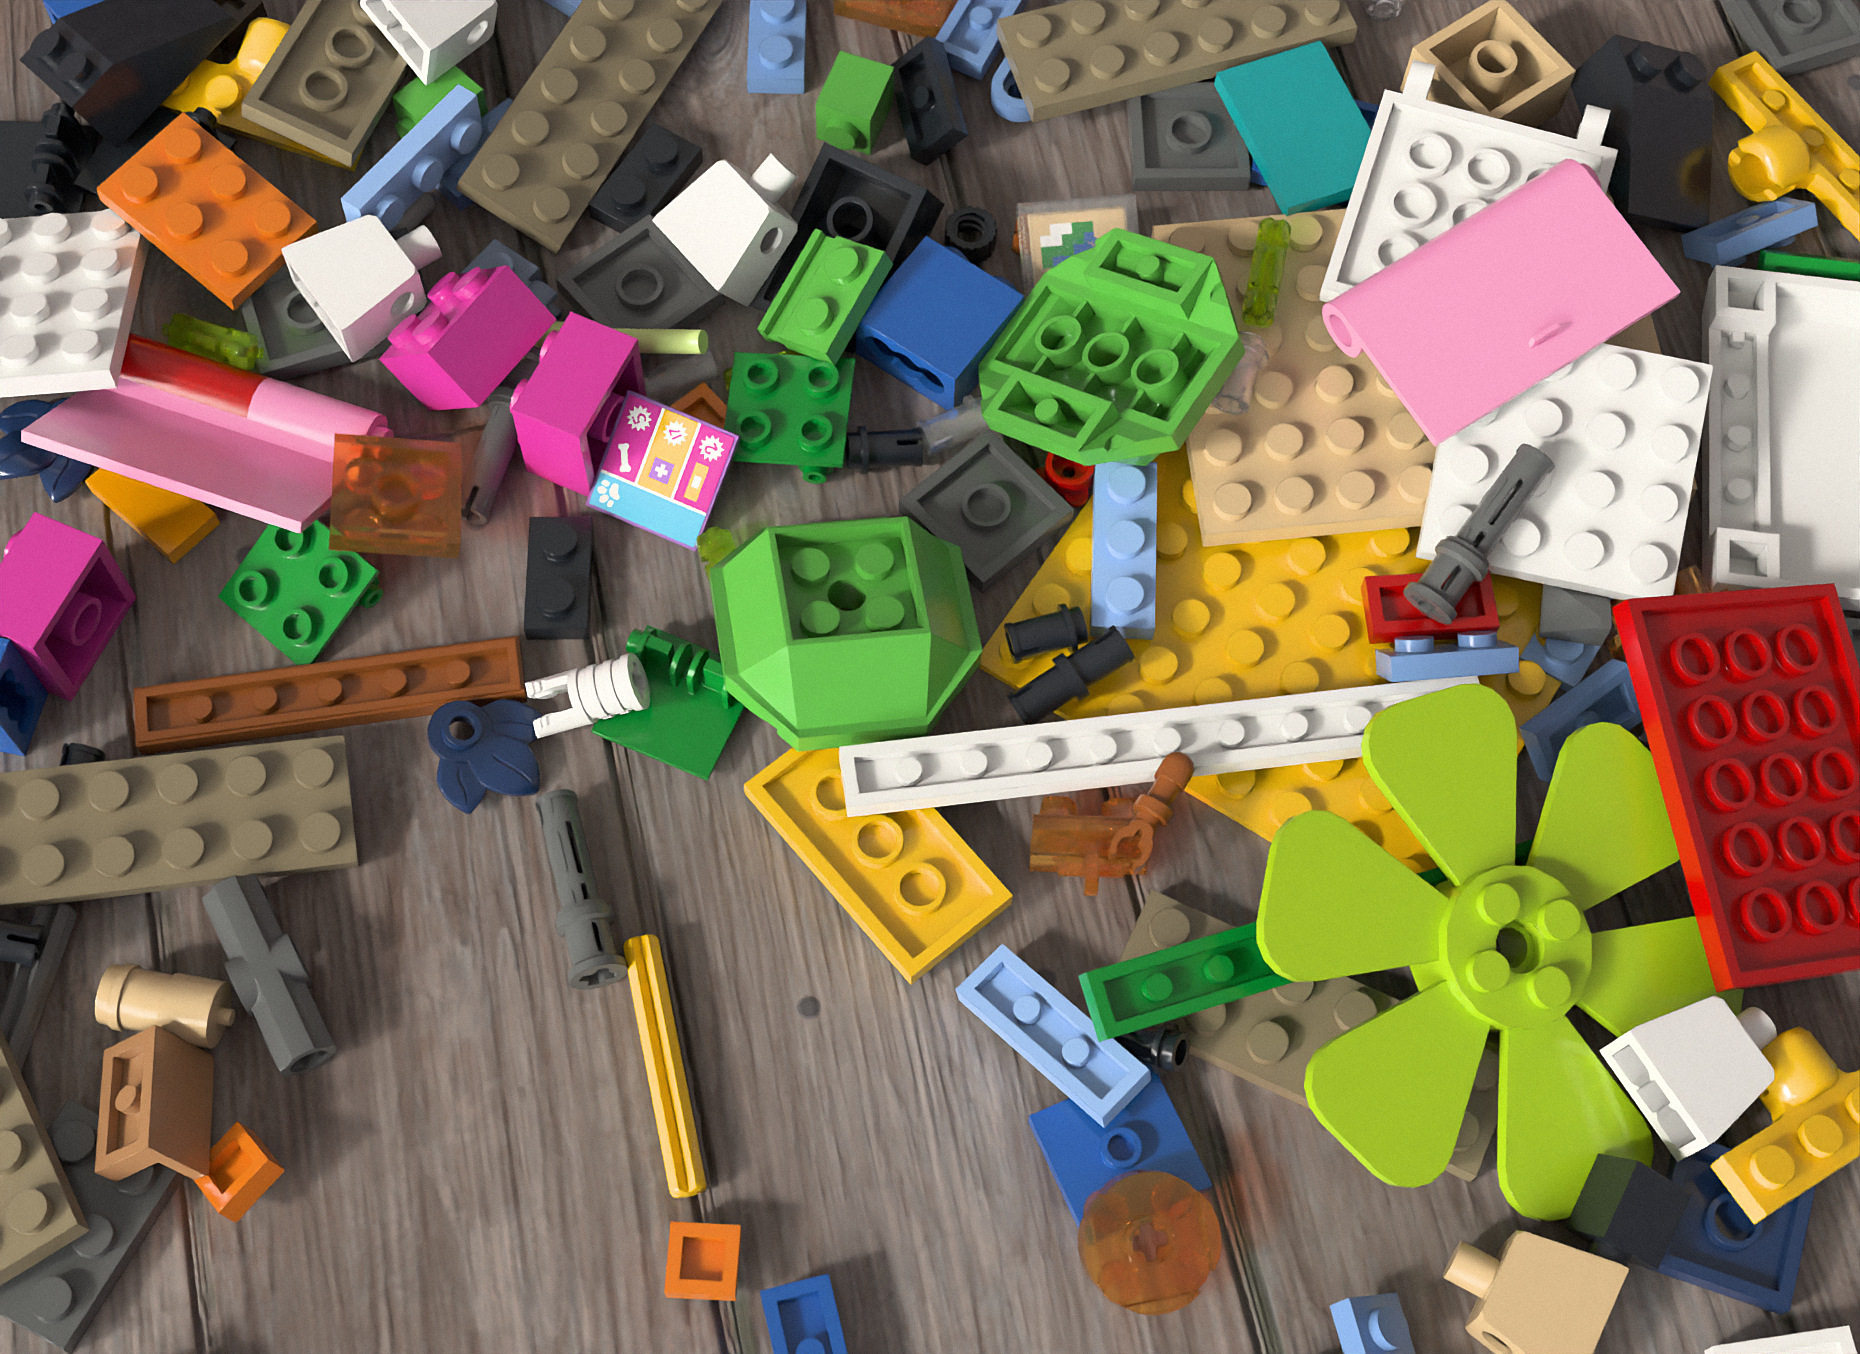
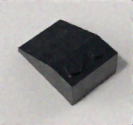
(125, 57)
(1657, 125)
(859, 204)

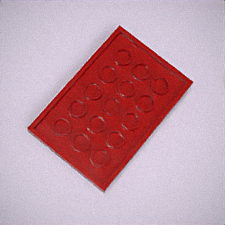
(1758, 771)

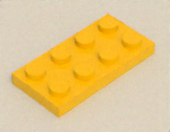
(894, 872)

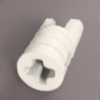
(594, 693)

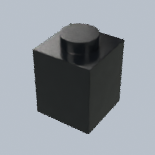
(1627, 1212)

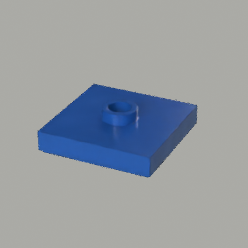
(1139, 1137)

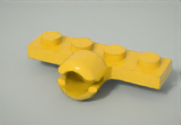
(225, 86)
(1789, 142)
(1811, 1129)

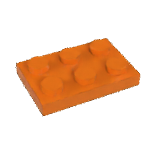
(206, 210)

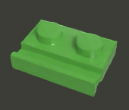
(825, 296)

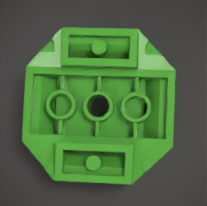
(1113, 353)
(835, 672)

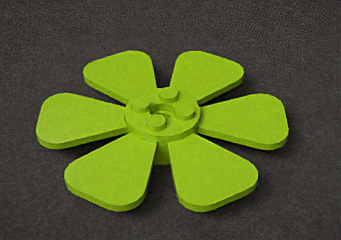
(1351, 908)

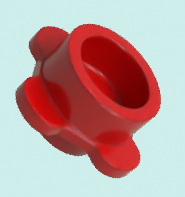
(1072, 489)

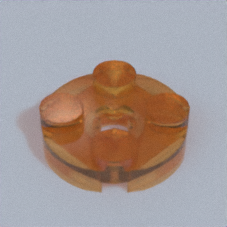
(1181, 1264)

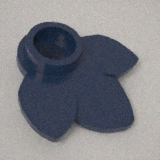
(58, 473)
(492, 758)

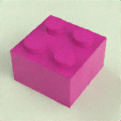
(466, 337)
(574, 400)
(60, 601)

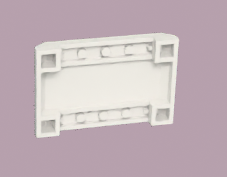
(1781, 432)

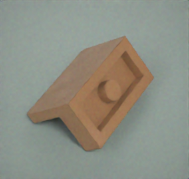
(155, 1106)

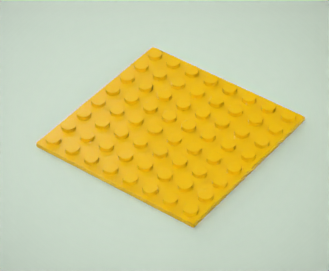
(1259, 627)

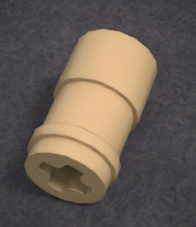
(179, 1003)

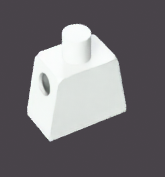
(433, 32)
(733, 225)
(362, 279)
(1694, 1070)

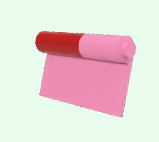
(209, 433)

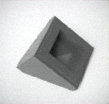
(1574, 616)

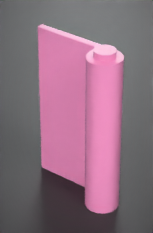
(1501, 299)

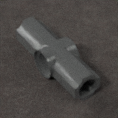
(269, 975)

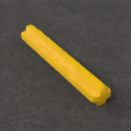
(664, 1067)

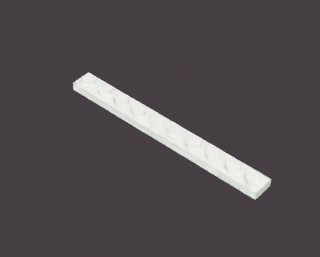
(1115, 748)

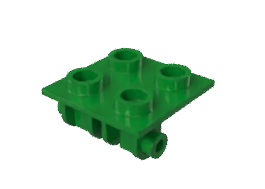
(790, 411)
(300, 589)
(688, 706)

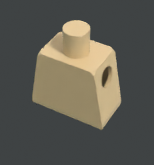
(1536, 1295)

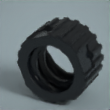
(972, 219)

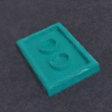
(1298, 126)

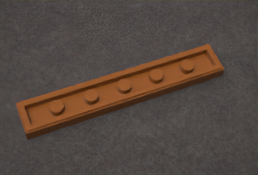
(326, 695)

